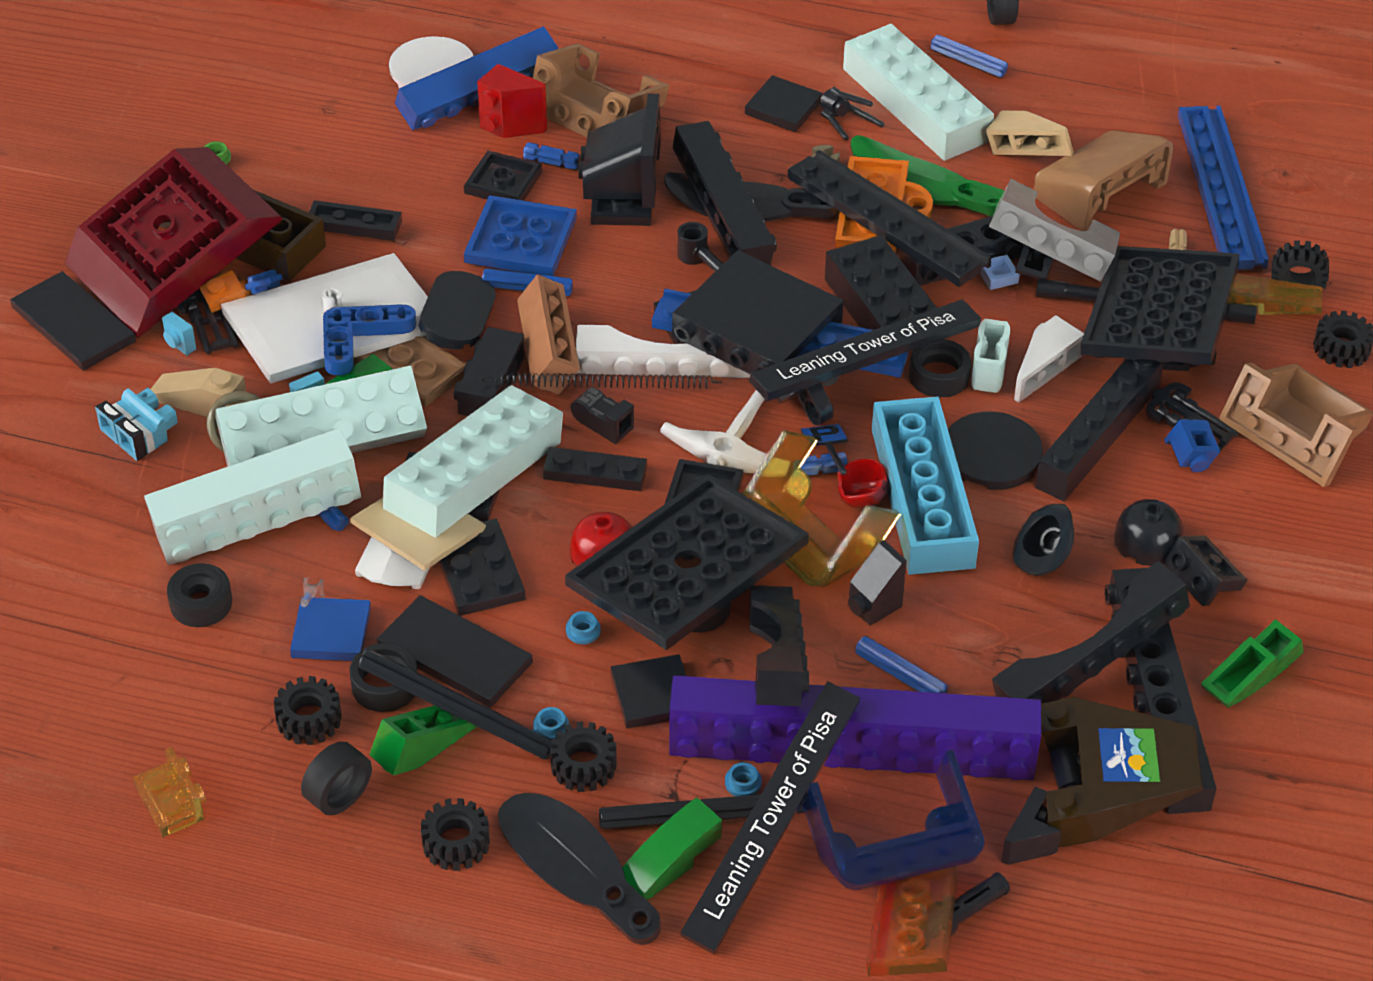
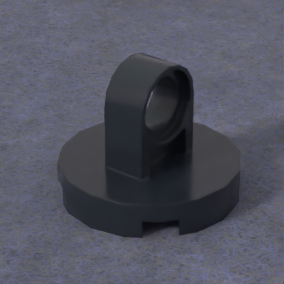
(814, 402)

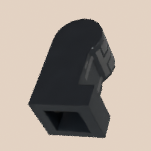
(604, 414)

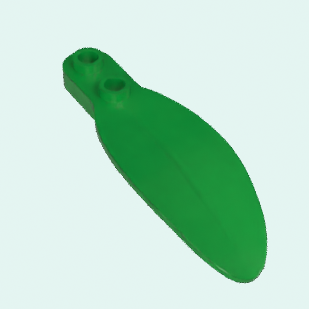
(943, 184)

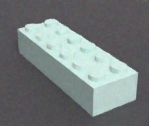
(917, 91)
(367, 409)
(472, 461)
(253, 496)

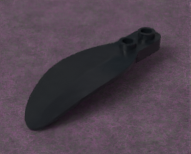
(770, 200)
(575, 861)

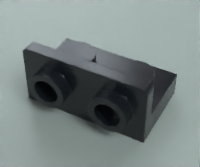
(1203, 568)

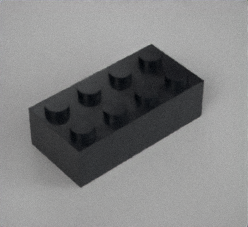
(874, 284)

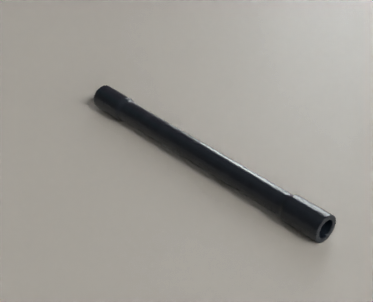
(1062, 290)

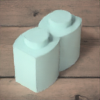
(990, 355)

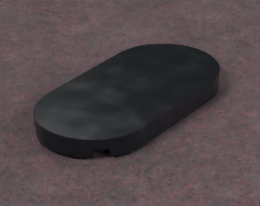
(457, 309)

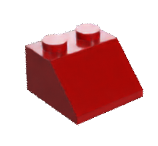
(511, 103)

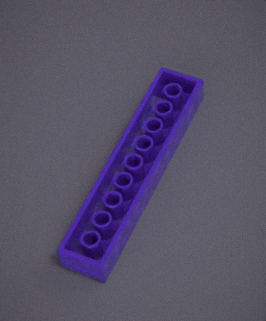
(885, 732)

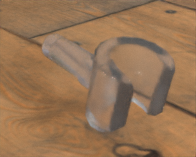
(311, 591)

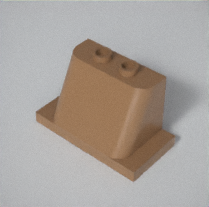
(1295, 418)

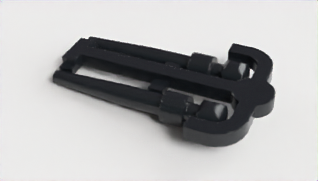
(197, 319)
(1187, 408)

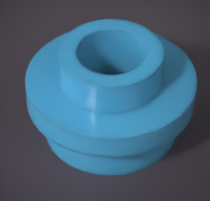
(583, 628)
(550, 717)
(743, 773)

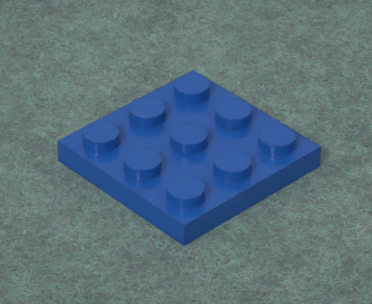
(520, 236)

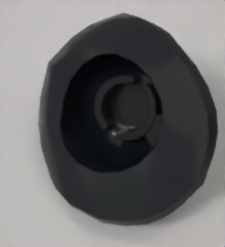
(1044, 540)

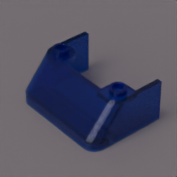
(949, 838)

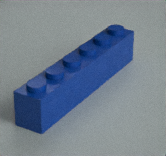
(456, 86)

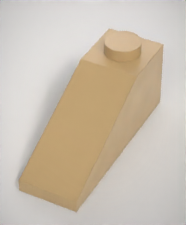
(1027, 135)
(197, 389)

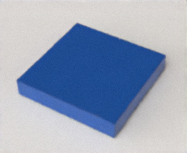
(330, 629)

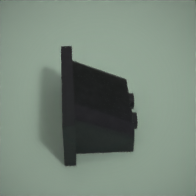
(623, 157)

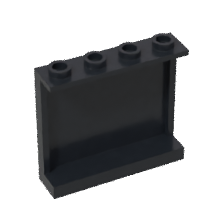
(754, 314)

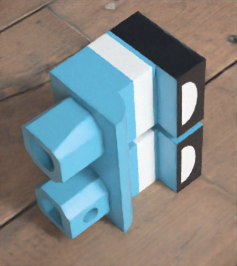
(135, 422)

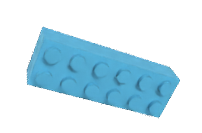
(925, 486)

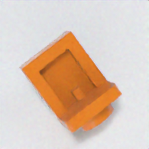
(223, 290)

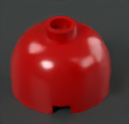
(595, 533)

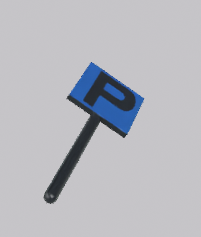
(827, 436)

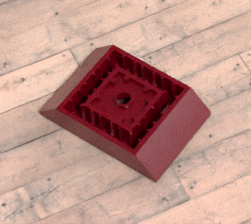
(152, 271)

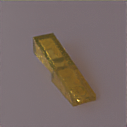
(1276, 295)

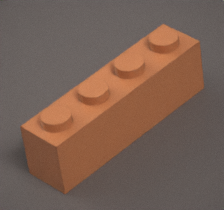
(548, 332)

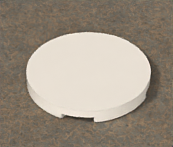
(424, 57)

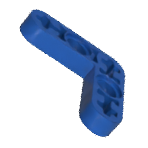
(346, 322)

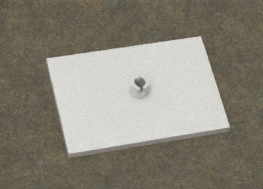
(286, 323)

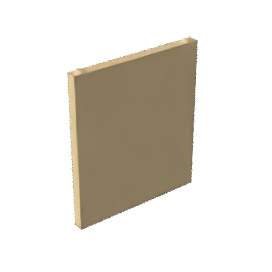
(412, 542)

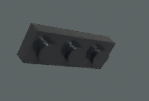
(357, 220)
(595, 469)

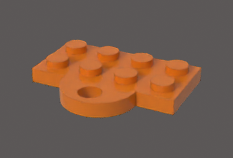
(891, 177)

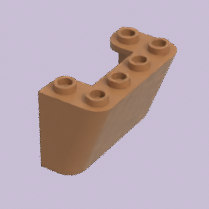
(581, 101)

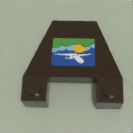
(1127, 767)

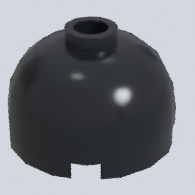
(1147, 531)

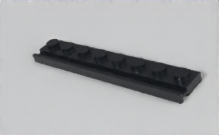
(890, 217)

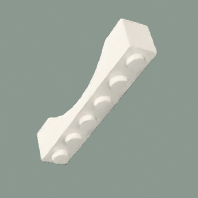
(611, 352)

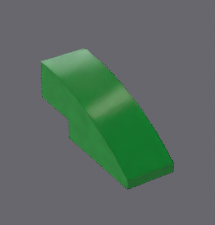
(1254, 664)
(672, 848)

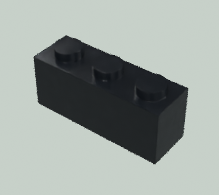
(493, 354)

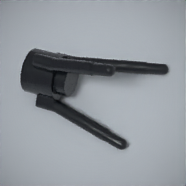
(837, 104)

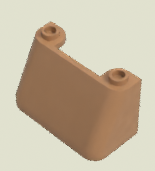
(1085, 181)

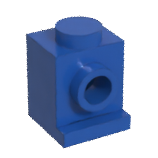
(1193, 444)

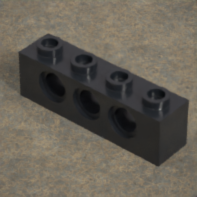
(976, 233)

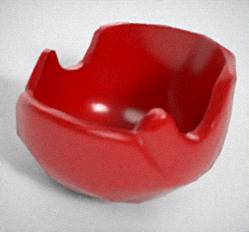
(863, 483)

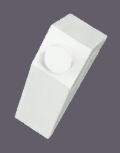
(1051, 350)

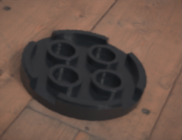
(995, 449)

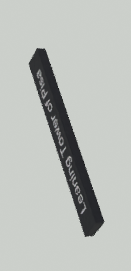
(864, 350)
(770, 818)

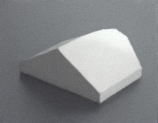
(389, 568)

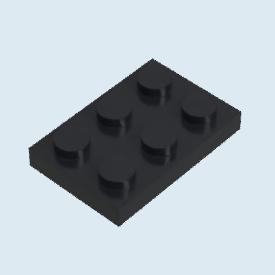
(483, 572)

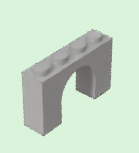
(1083, 250)

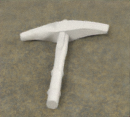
(721, 447)

